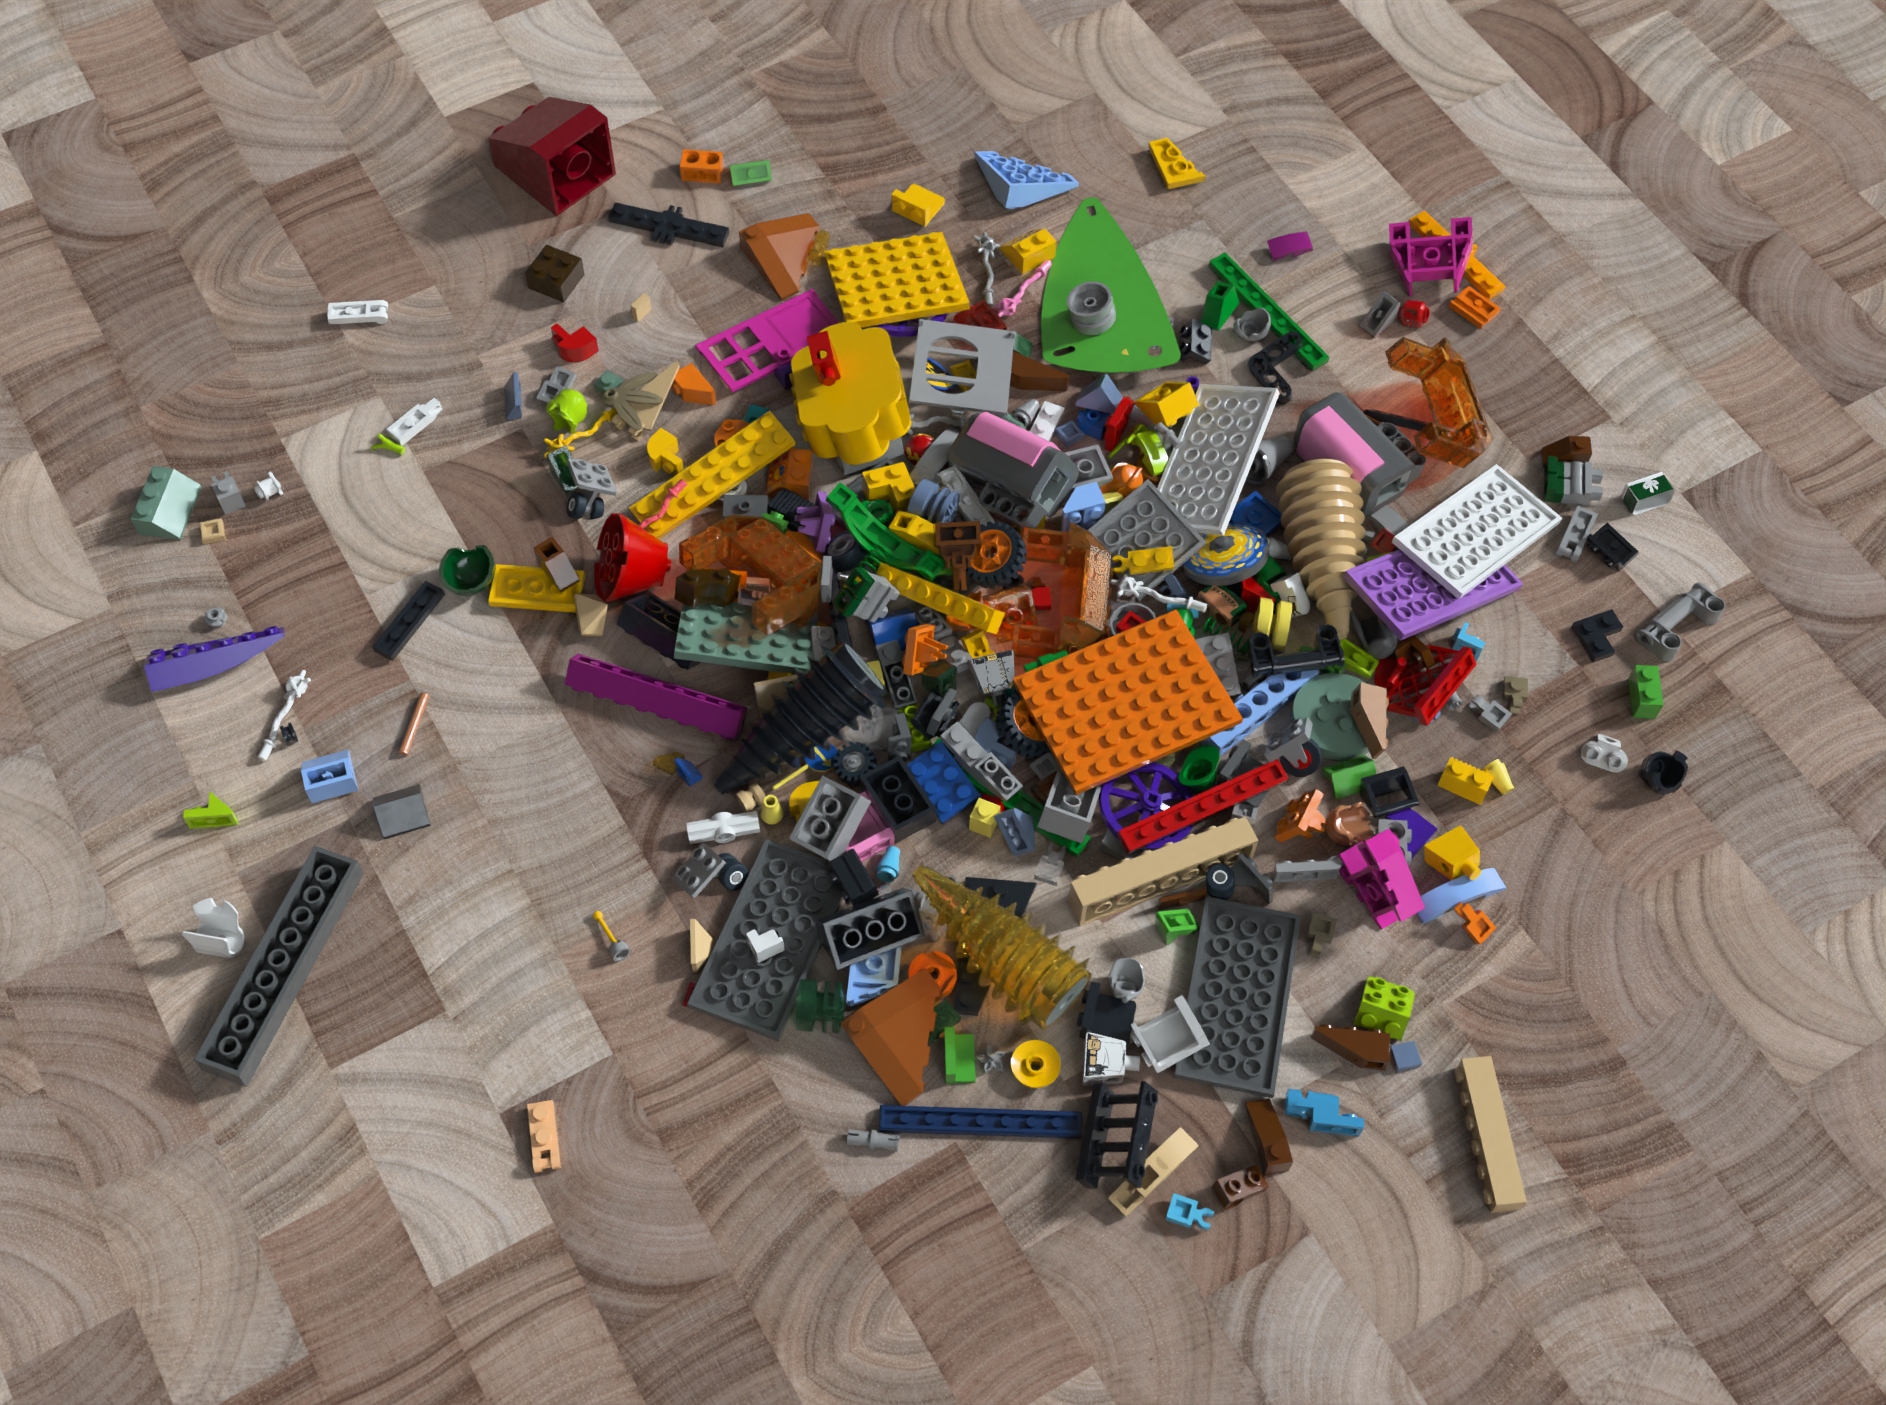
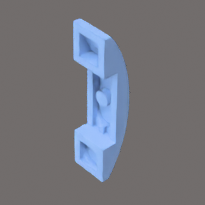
(1459, 890)

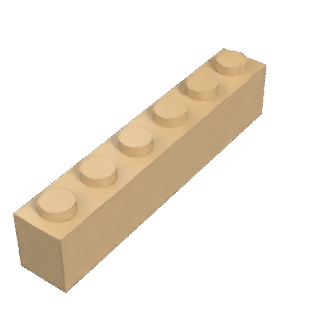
(1490, 1134)

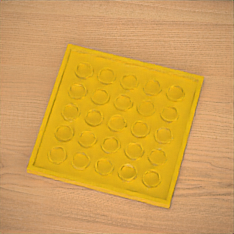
(896, 280)

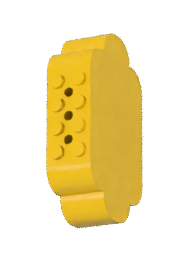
(862, 407)

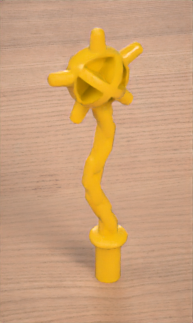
(557, 443)

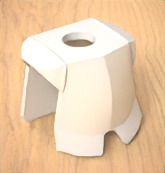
(216, 922)

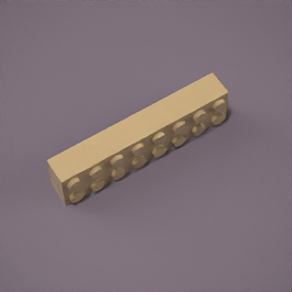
(1159, 870)

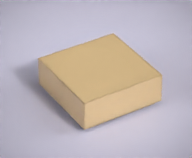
(640, 307)
(212, 531)

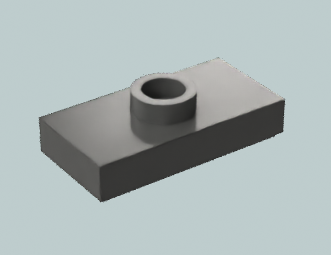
(942, 712)

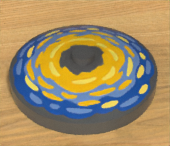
(1229, 557)

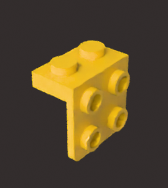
(916, 204)

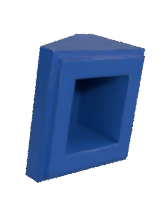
(687, 771)

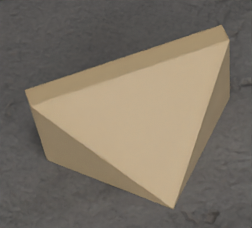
(590, 614)
(701, 946)

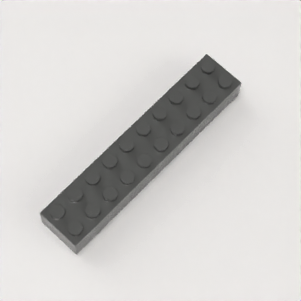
(279, 967)

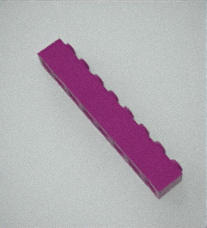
(655, 696)

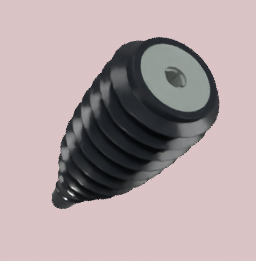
(806, 716)

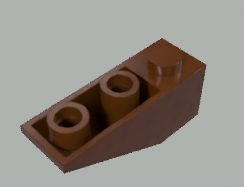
(1362, 1048)

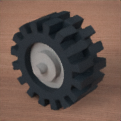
(854, 762)

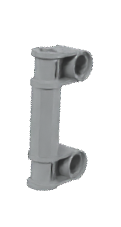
(1659, 636)

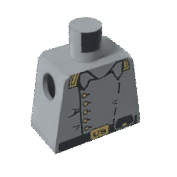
(993, 674)

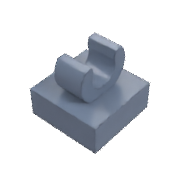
(1175, 586)

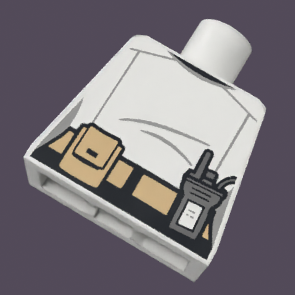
(1106, 1060)

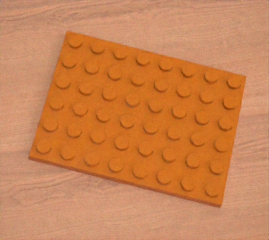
(1126, 701)

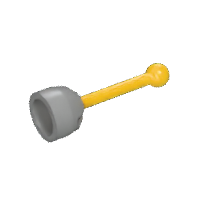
(618, 949)

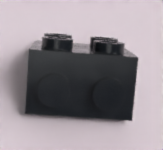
(1105, 1015)

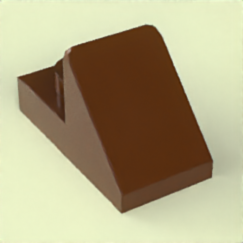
(1414, 649)

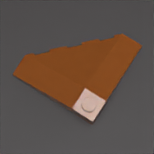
(780, 250)
(895, 1034)

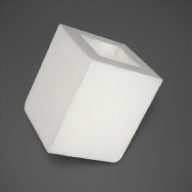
(764, 945)

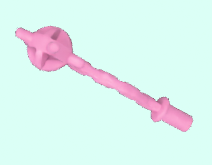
(1007, 306)

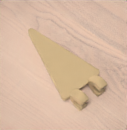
(648, 412)

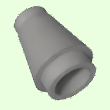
(1026, 412)

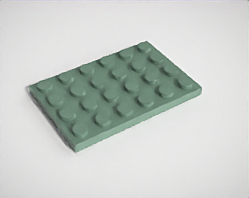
(730, 639)

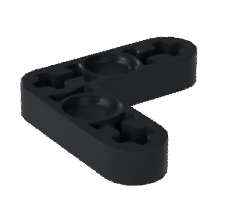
(1268, 364)

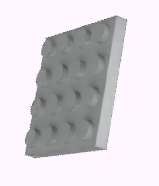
(1147, 522)

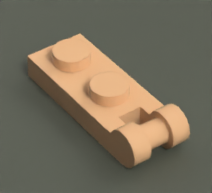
(543, 1135)

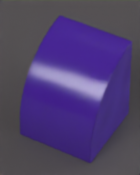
(782, 374)

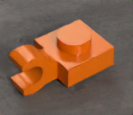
(1477, 923)

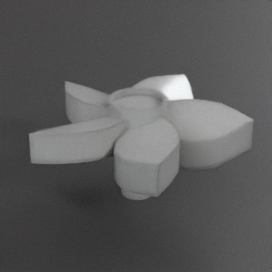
(991, 1059)

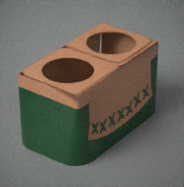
(1222, 605)

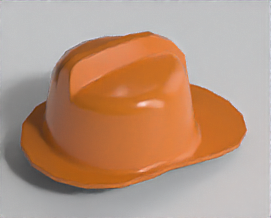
(1125, 480)

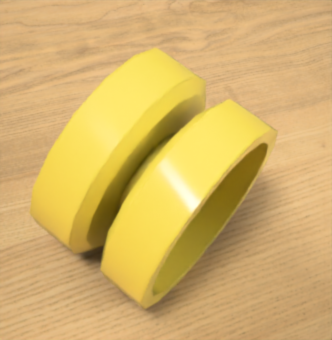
(1273, 624)

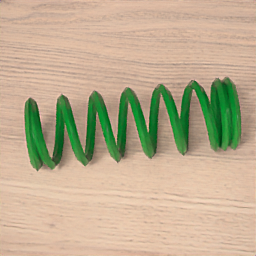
(881, 554)
(1245, 647)

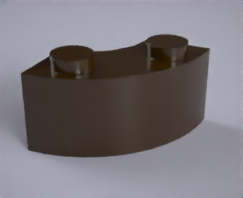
(707, 587)

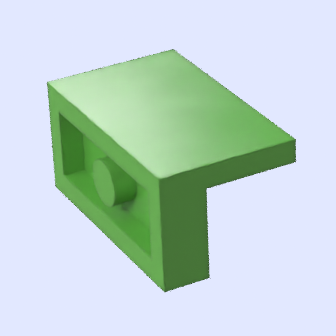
(750, 172)
(1347, 775)
(959, 1057)

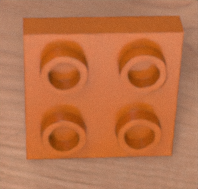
(921, 649)
(1300, 817)

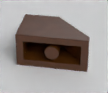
(1569, 449)

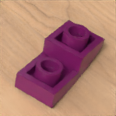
(1289, 244)

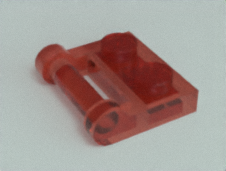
(982, 315)

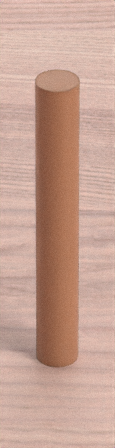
(413, 725)

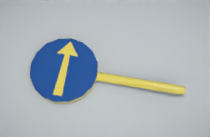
(822, 763)

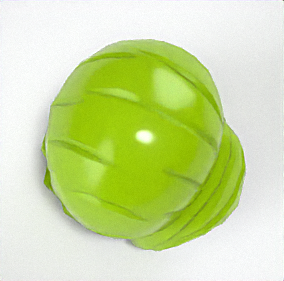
(567, 410)

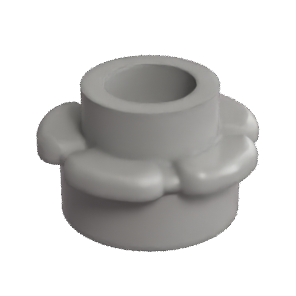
(216, 622)

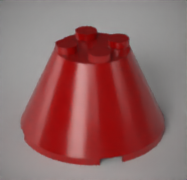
(628, 559)

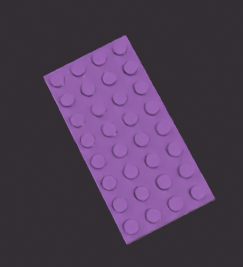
(1413, 600)

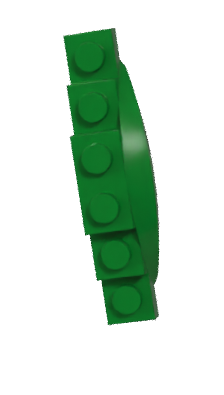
(869, 531)

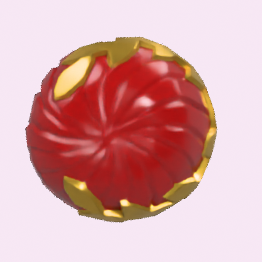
(917, 446)

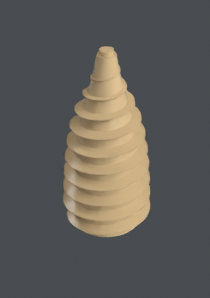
(1324, 533)

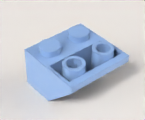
(1084, 507)
(329, 776)

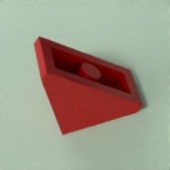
(1251, 592)

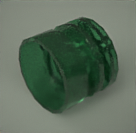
(819, 1006)

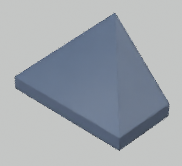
(1017, 830)

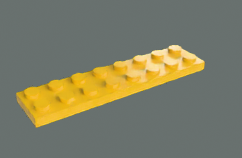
(715, 474)

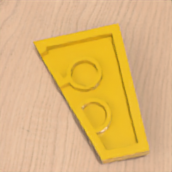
(1172, 165)

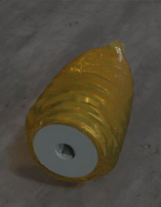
(1007, 950)

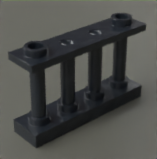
(1096, 1131)

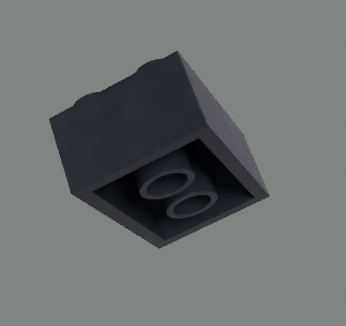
(898, 798)

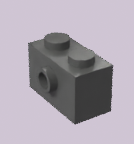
(745, 505)

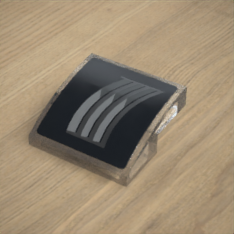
(747, 595)

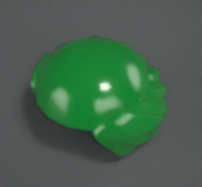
(880, 510)

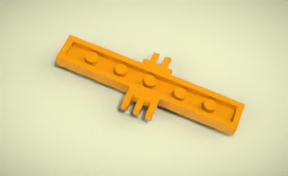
(1474, 272)

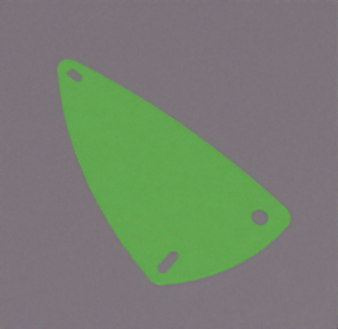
(1100, 252)

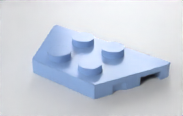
(873, 976)

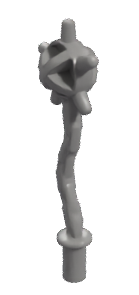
(987, 246)

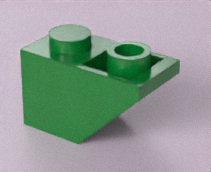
(1219, 305)

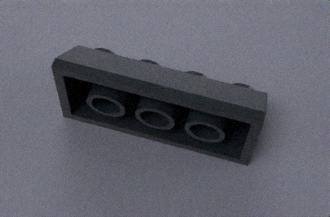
(654, 624)
(870, 928)

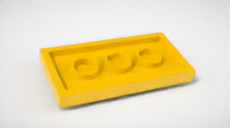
(531, 589)

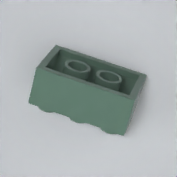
(165, 504)

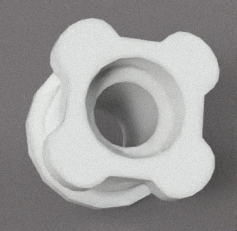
(268, 487)

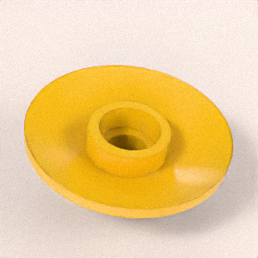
(1037, 1053)

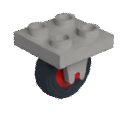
(1295, 749)

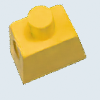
(1454, 855)

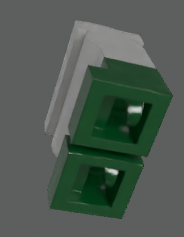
(1571, 482)
(867, 597)

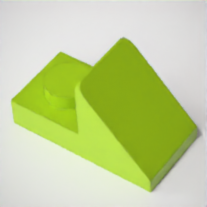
(214, 816)

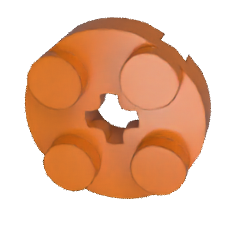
(941, 964)

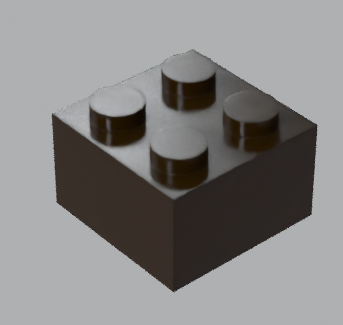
(554, 273)

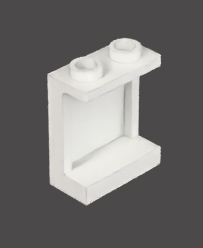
(1170, 1036)

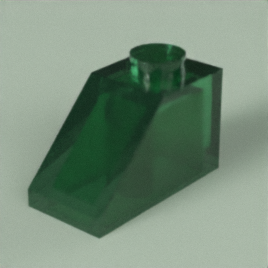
(940, 677)

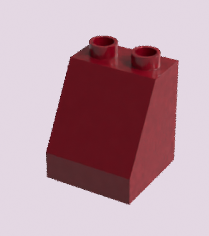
(555, 152)

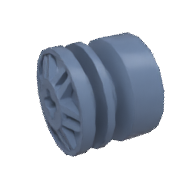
(932, 505)

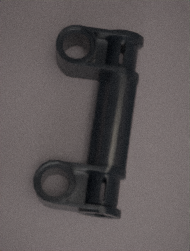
(1325, 654)

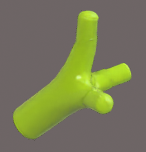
(388, 444)

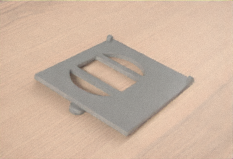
(993, 375)

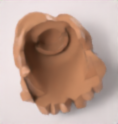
(1349, 824)

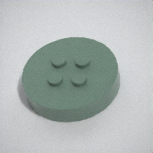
(1328, 706)

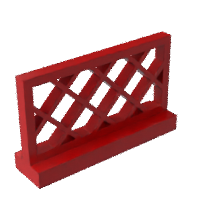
(1439, 688)

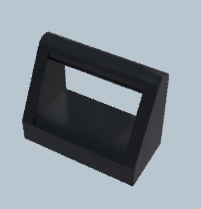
(1387, 783)

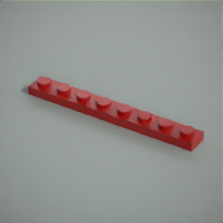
(1202, 806)

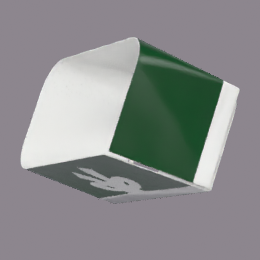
(1647, 493)

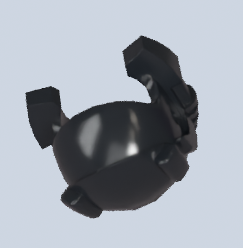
(1664, 771)

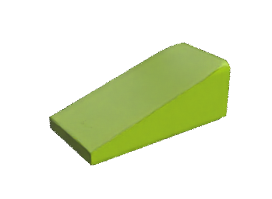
(1357, 659)

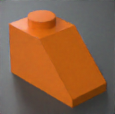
(693, 386)

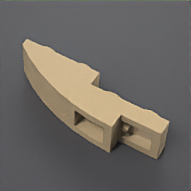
(1157, 1169)

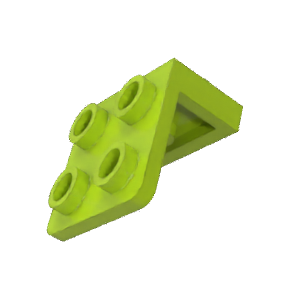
(1385, 1007)

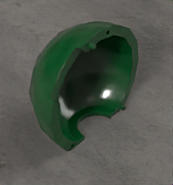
(467, 570)

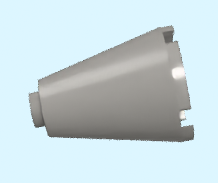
(1268, 459)

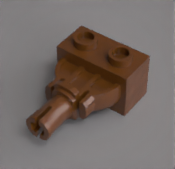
(956, 543)

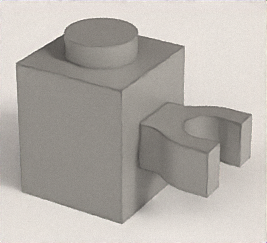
(228, 494)

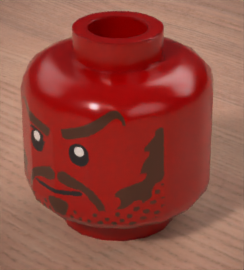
(1413, 314)

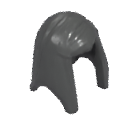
(1374, 636)

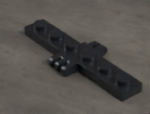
(669, 225)

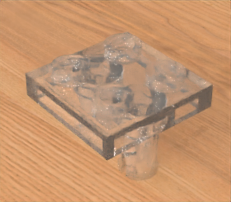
(874, 731)

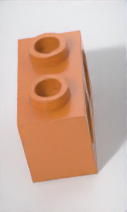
(701, 166)

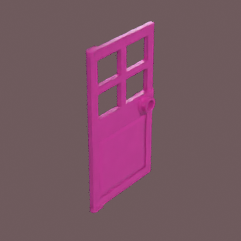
(778, 330)

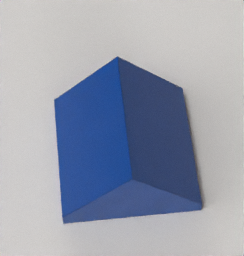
(892, 627)

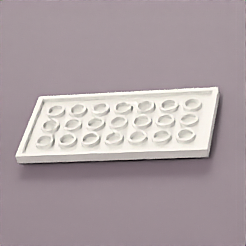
(1216, 453)
(1476, 531)

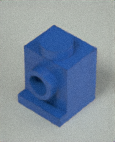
(1093, 423)

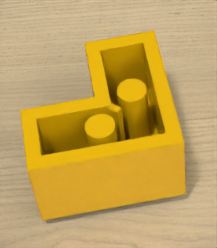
(890, 484)

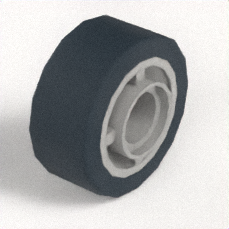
(844, 552)

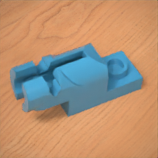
(1322, 1113)

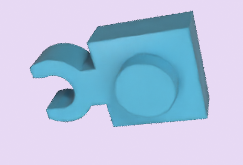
(1184, 1212)

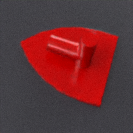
(1390, 671)

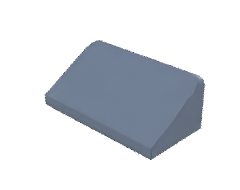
(513, 400)

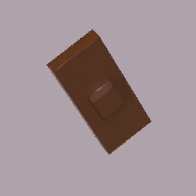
(1181, 899)

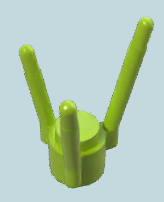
(1138, 428)

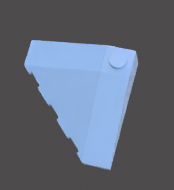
(1020, 183)

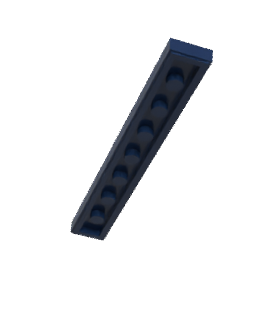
(980, 1121)

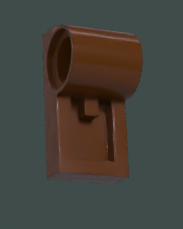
(1239, 1186)

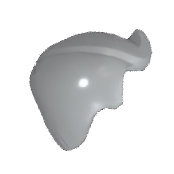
(1253, 325)
(1126, 979)

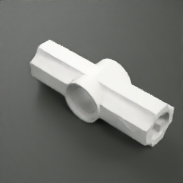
(723, 827)

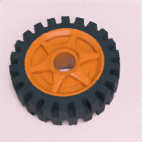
(1008, 556)
(1020, 728)

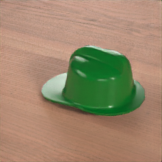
(1200, 769)

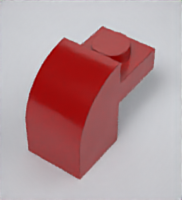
(574, 347)

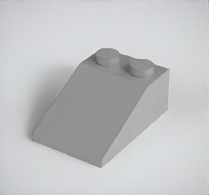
(1091, 468)
(1066, 812)

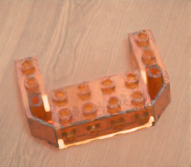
(1459, 424)
(770, 555)
(1082, 595)

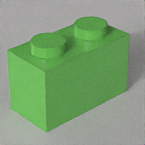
(1645, 691)

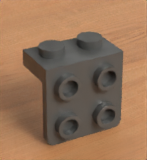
(1238, 765)

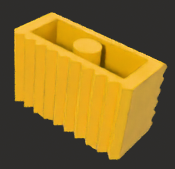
(1465, 780)

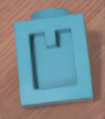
(1462, 639)

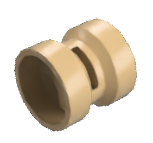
(750, 798)

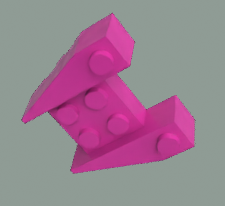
(1431, 256)
(1382, 878)

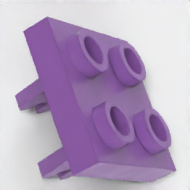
(817, 521)

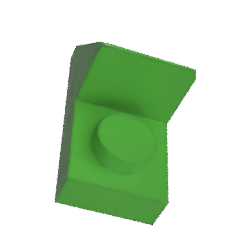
(1175, 923)

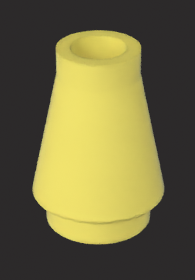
(1501, 778)
(771, 810)

